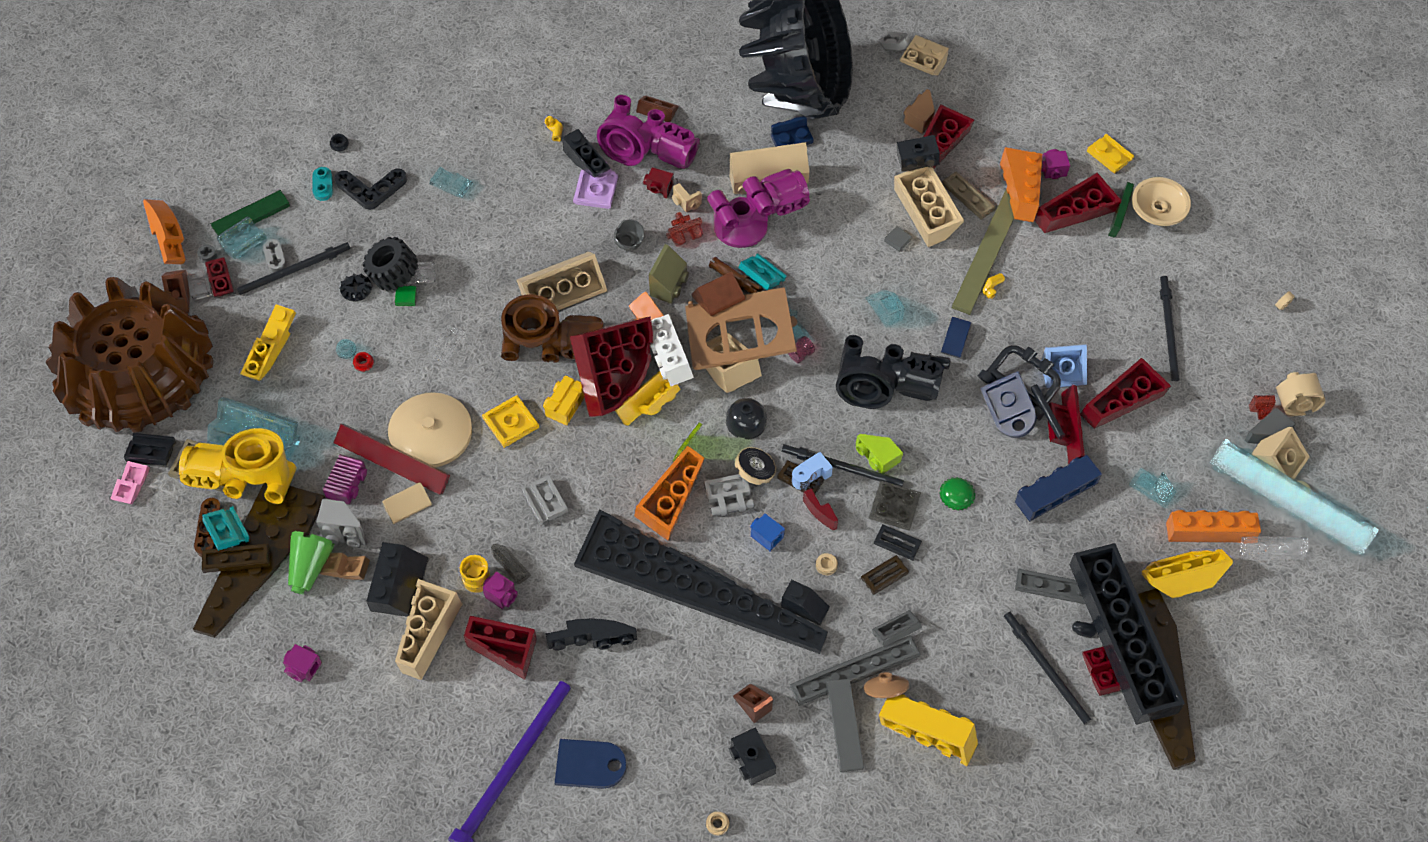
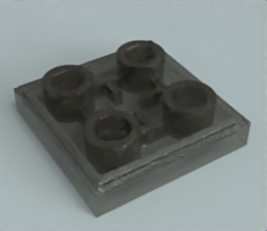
(895, 505)

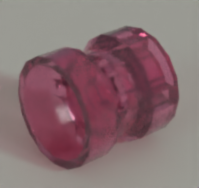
(804, 348)

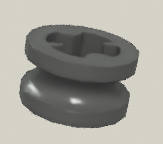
(202, 251)

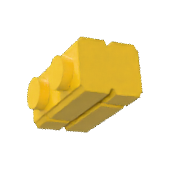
(564, 401)

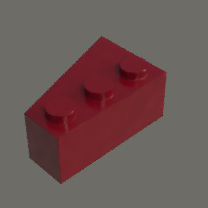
(502, 643)

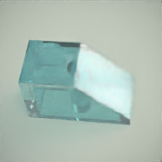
(887, 307)

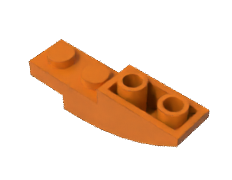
(167, 229)

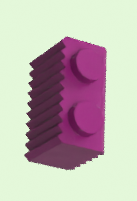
(344, 479)

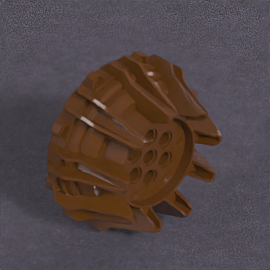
(157, 353)

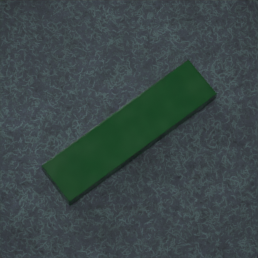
(256, 211)

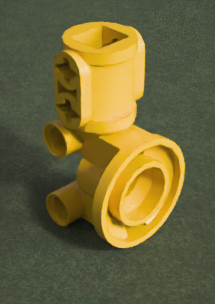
(247, 457)

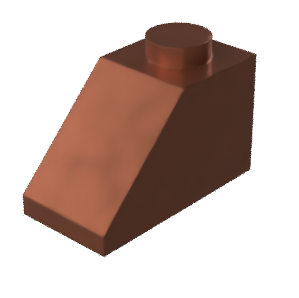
(177, 284)

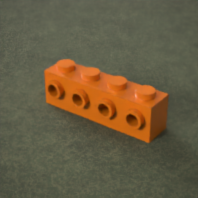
(1212, 526)

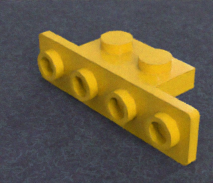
(647, 399)

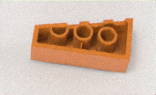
(668, 496)

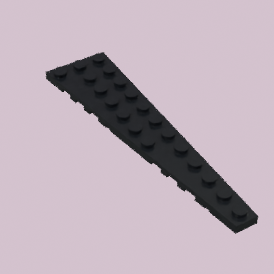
(646, 565)

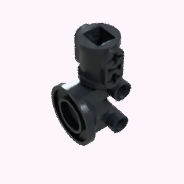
(871, 382)

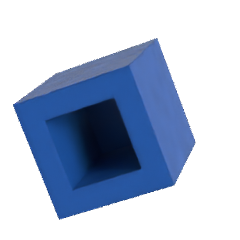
(767, 531)

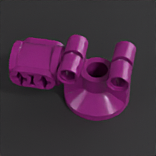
(629, 139)
(745, 220)

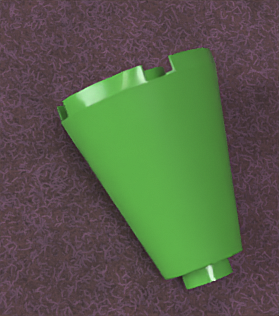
(306, 560)

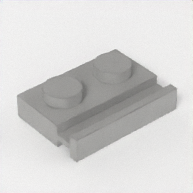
(544, 500)

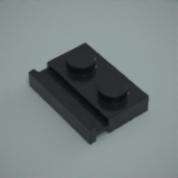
(149, 449)

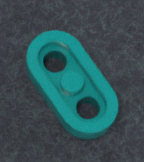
(322, 182)

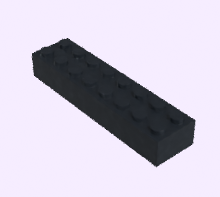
(1126, 634)

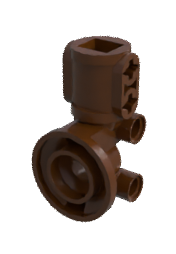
(542, 315)

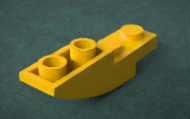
(268, 347)

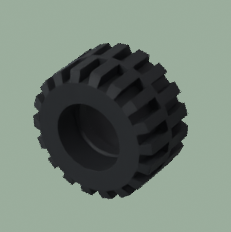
(390, 263)

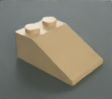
(733, 375)

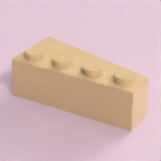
(426, 627)

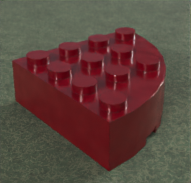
(612, 363)

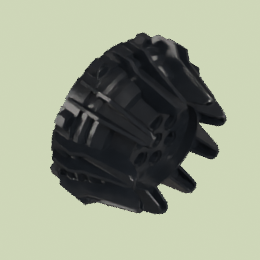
(803, 55)

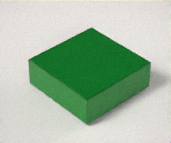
(406, 296)

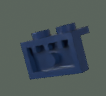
(791, 132)

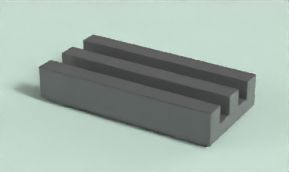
(898, 628)

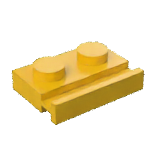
(1110, 153)

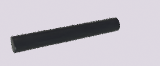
(1047, 411)

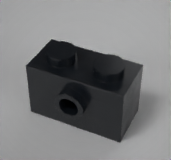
(918, 153)
(752, 756)

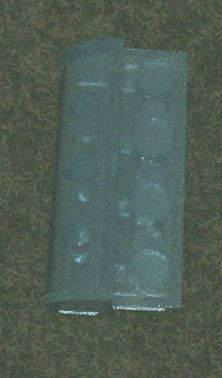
(237, 417)

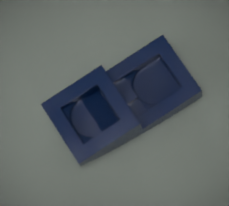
(956, 337)

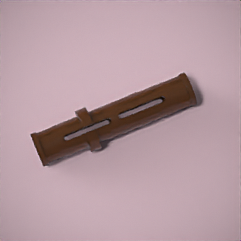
(742, 280)

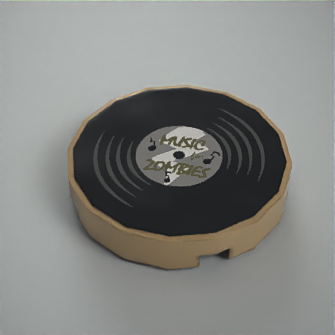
(755, 465)

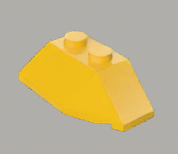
(1187, 572)

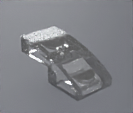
(424, 273)
(199, 283)

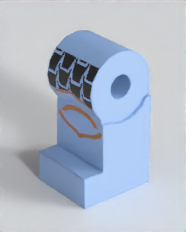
(810, 471)

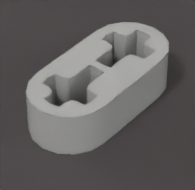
(895, 41)
(270, 257)

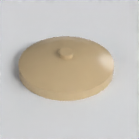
(431, 428)

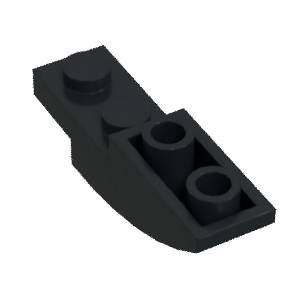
(600, 631)

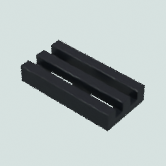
(895, 549)

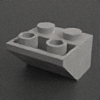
(339, 524)

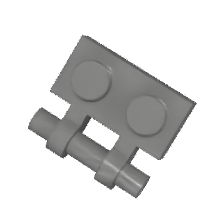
(728, 488)

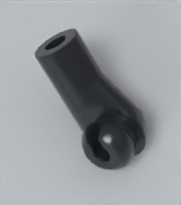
(1084, 629)

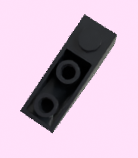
(584, 154)

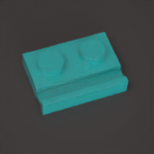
(762, 271)
(225, 528)

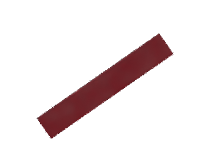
(391, 459)

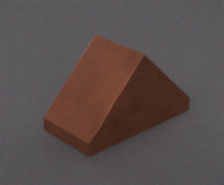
(754, 702)

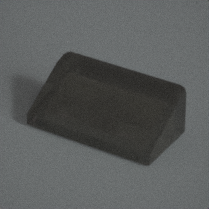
(510, 563)

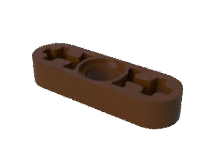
(200, 534)

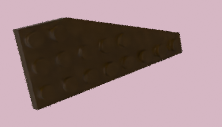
(264, 525)
(1174, 730)

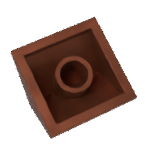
(719, 294)

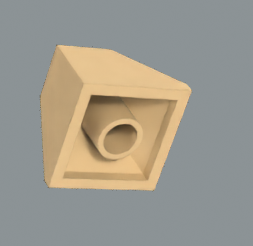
(1283, 452)

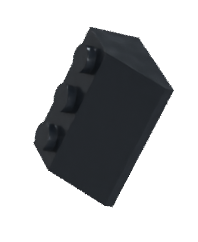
(395, 579)

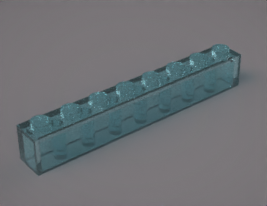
(1294, 497)

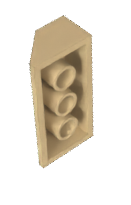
(767, 162)
(928, 204)
(566, 281)

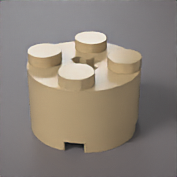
(1300, 394)

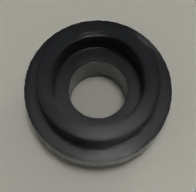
(339, 138)

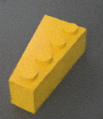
(930, 726)

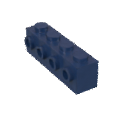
(1058, 487)

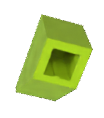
(880, 451)

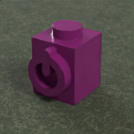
(1055, 164)
(499, 590)
(301, 663)

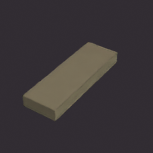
(968, 195)

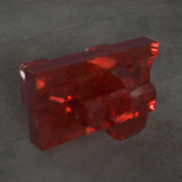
(677, 232)

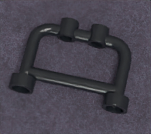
(1028, 355)

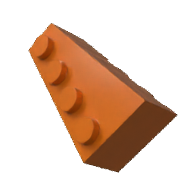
(1023, 181)

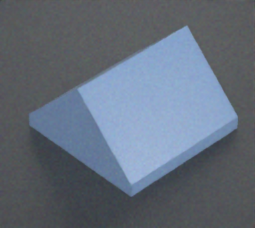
(1069, 363)

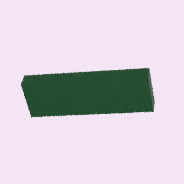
(1121, 210)

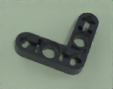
(372, 192)

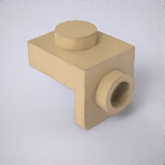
(686, 201)

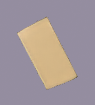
(406, 503)

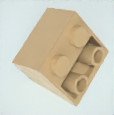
(925, 55)

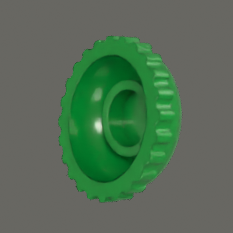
(957, 493)

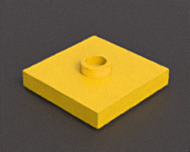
(510, 421)

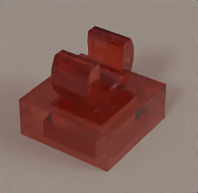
(1262, 405)

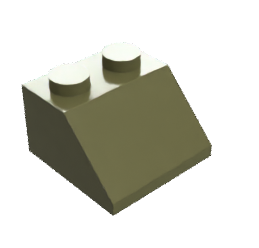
(667, 275)

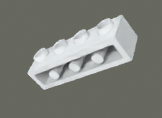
(669, 352)

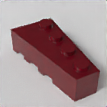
(949, 129)
(1078, 204)
(1127, 393)

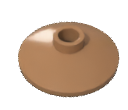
(886, 686)

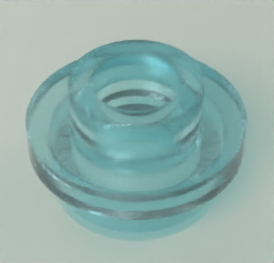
(343, 344)

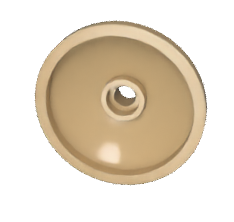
(1161, 194)

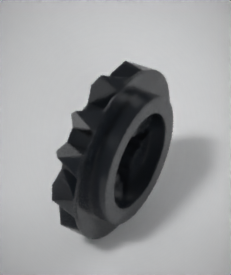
(363, 289)

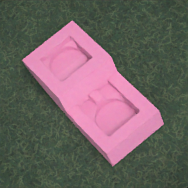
(129, 486)

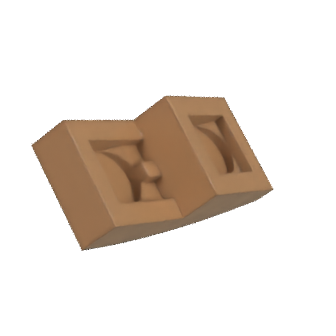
(345, 567)

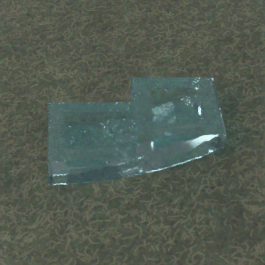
(453, 184)

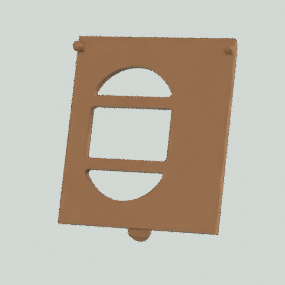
(767, 304)

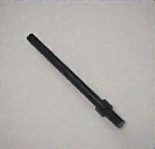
(328, 253)
(1166, 296)
(803, 453)
(1021, 633)

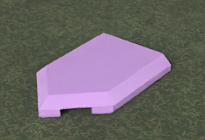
(597, 190)

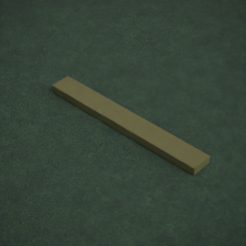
(985, 257)

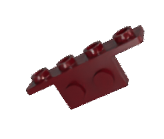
(1069, 419)

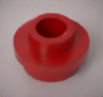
(363, 356)

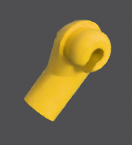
(555, 126)
(991, 282)

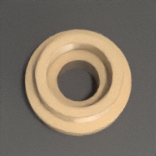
(717, 816)

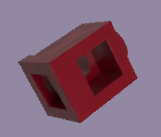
(659, 181)

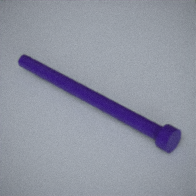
(511, 765)

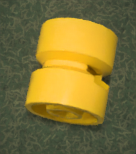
(474, 572)

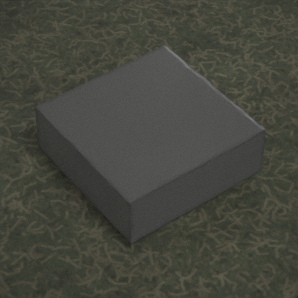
(898, 238)

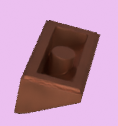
(648, 103)

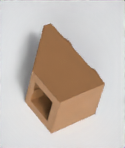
(920, 112)

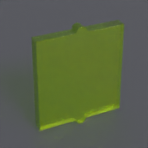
(687, 442)

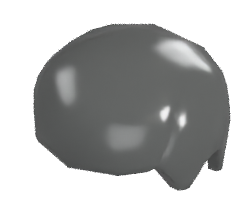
(628, 231)

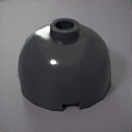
(746, 418)

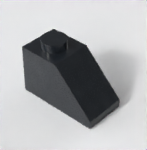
(804, 602)

